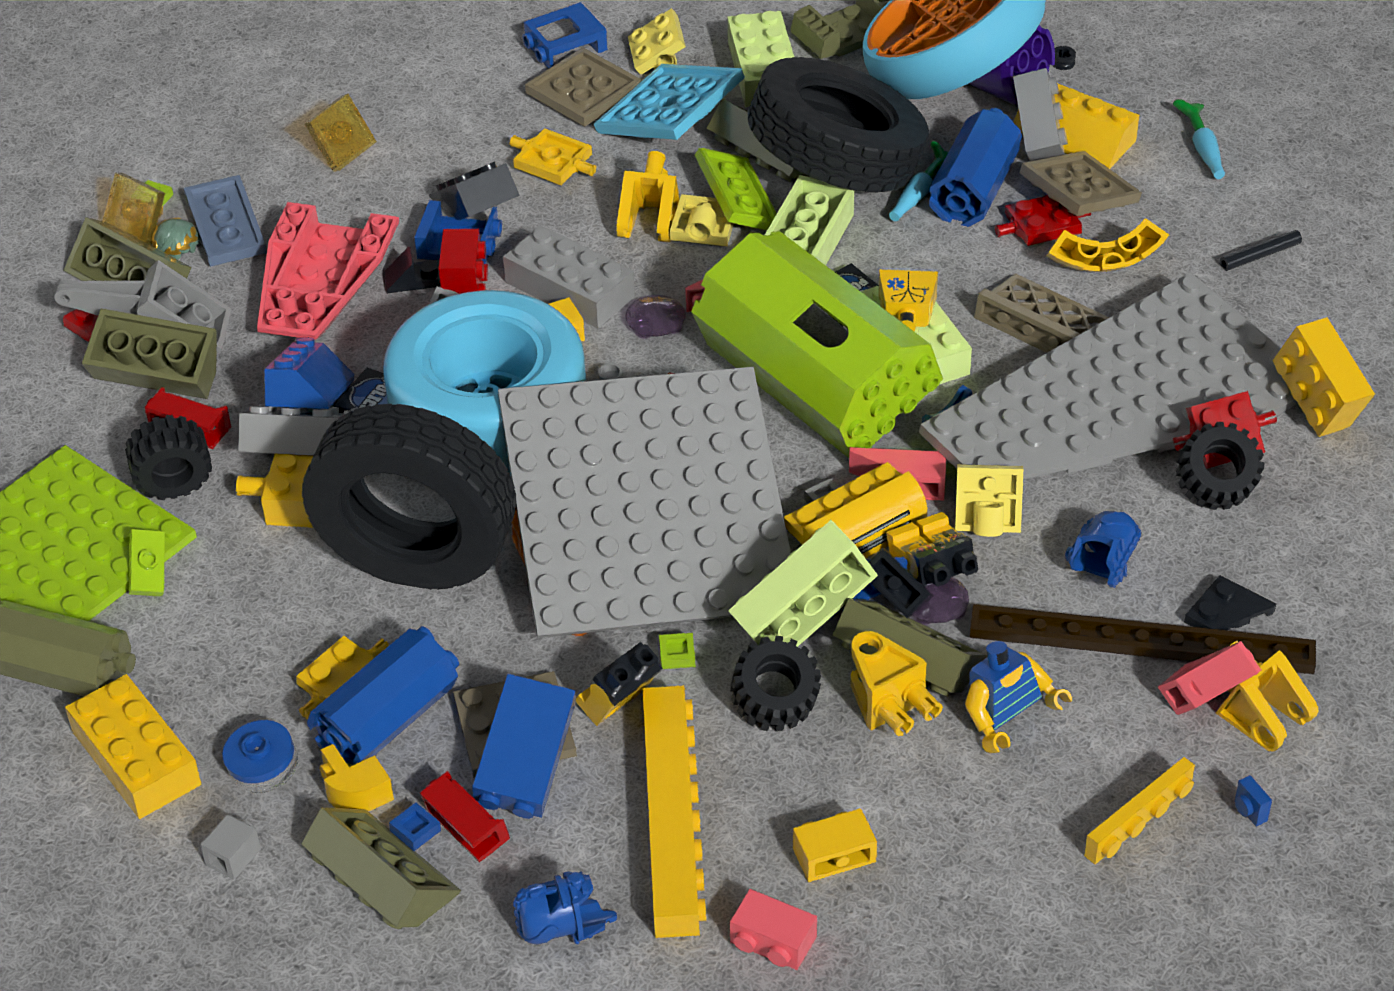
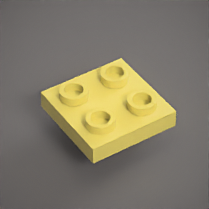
(656, 42)
(700, 221)
(989, 499)

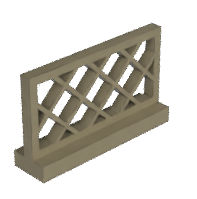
(1026, 319)

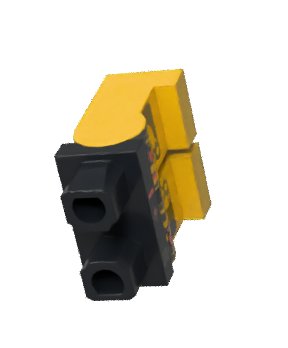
(933, 550)
(619, 683)

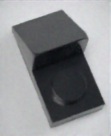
(408, 276)

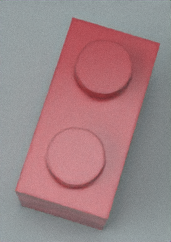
(773, 929)

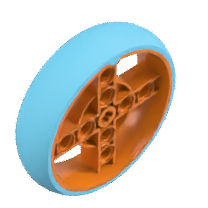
(945, 44)

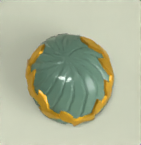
(175, 237)

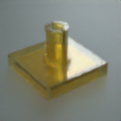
(340, 132)
(134, 207)

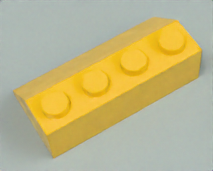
(1094, 126)

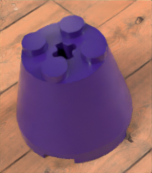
(1034, 55)

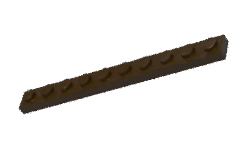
(1130, 636)

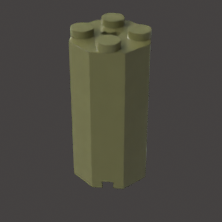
(61, 650)

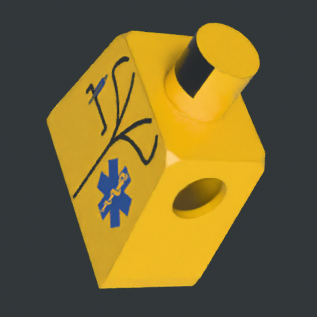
(908, 295)

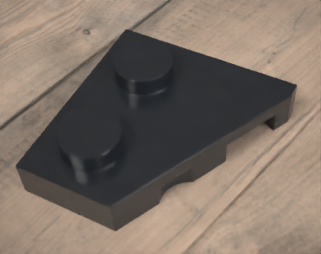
(1227, 606)

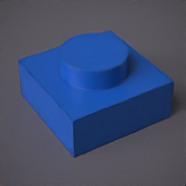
(1252, 801)
(414, 826)

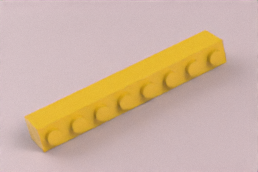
(671, 813)

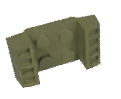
(836, 32)

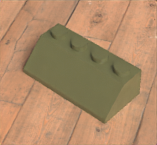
(732, 126)
(113, 255)
(152, 353)
(946, 658)
(378, 866)

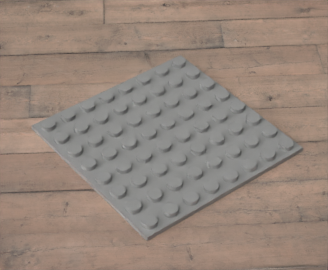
(642, 498)

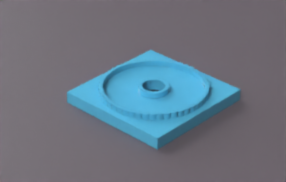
(669, 101)

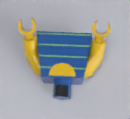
(1004, 688)

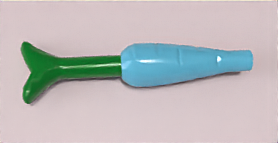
(1203, 138)
(919, 184)

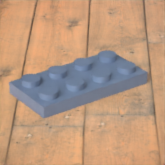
(225, 220)

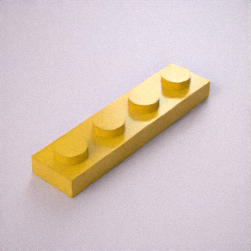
(1134, 815)

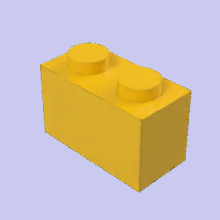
(834, 844)

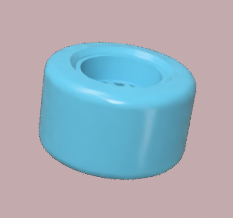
(485, 341)

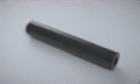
(1261, 250)

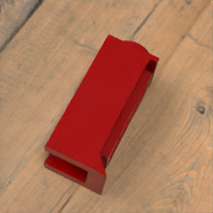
(213, 421)
(464, 817)

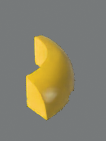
(1107, 256)

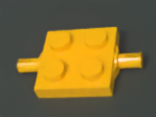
(552, 156)
(334, 669)

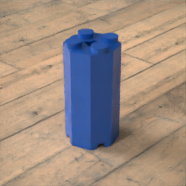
(975, 167)
(385, 696)

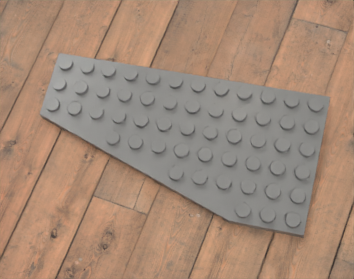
(1116, 387)

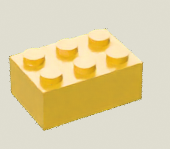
(1323, 377)

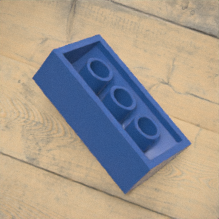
(306, 376)

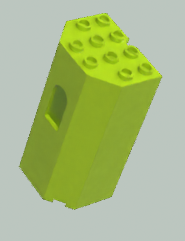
(838, 391)

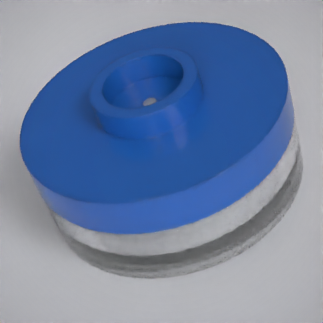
(260, 756)

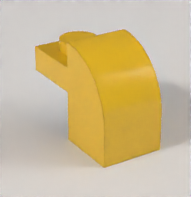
(357, 786)

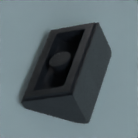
(898, 584)

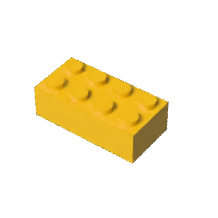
(133, 746)

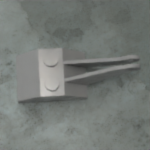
(160, 296)

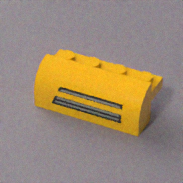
(864, 509)

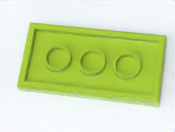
(736, 188)

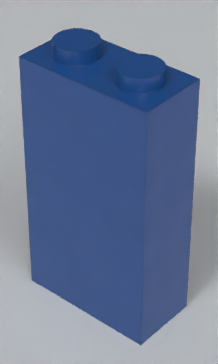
(524, 746)

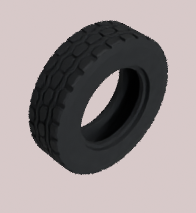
(837, 124)
(432, 452)

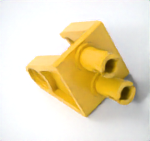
(648, 189)
(890, 684)
(1279, 686)

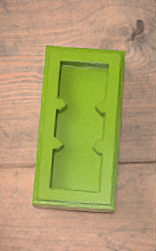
(146, 562)

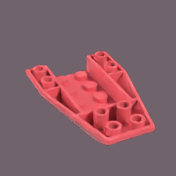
(317, 269)

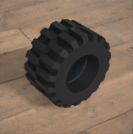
(1230, 444)
(168, 457)
(781, 658)

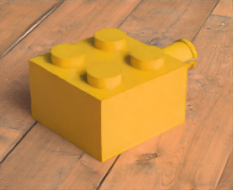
(280, 490)

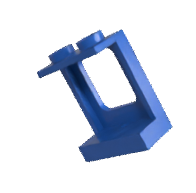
(586, 24)
(430, 231)

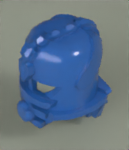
(1112, 539)
(560, 910)

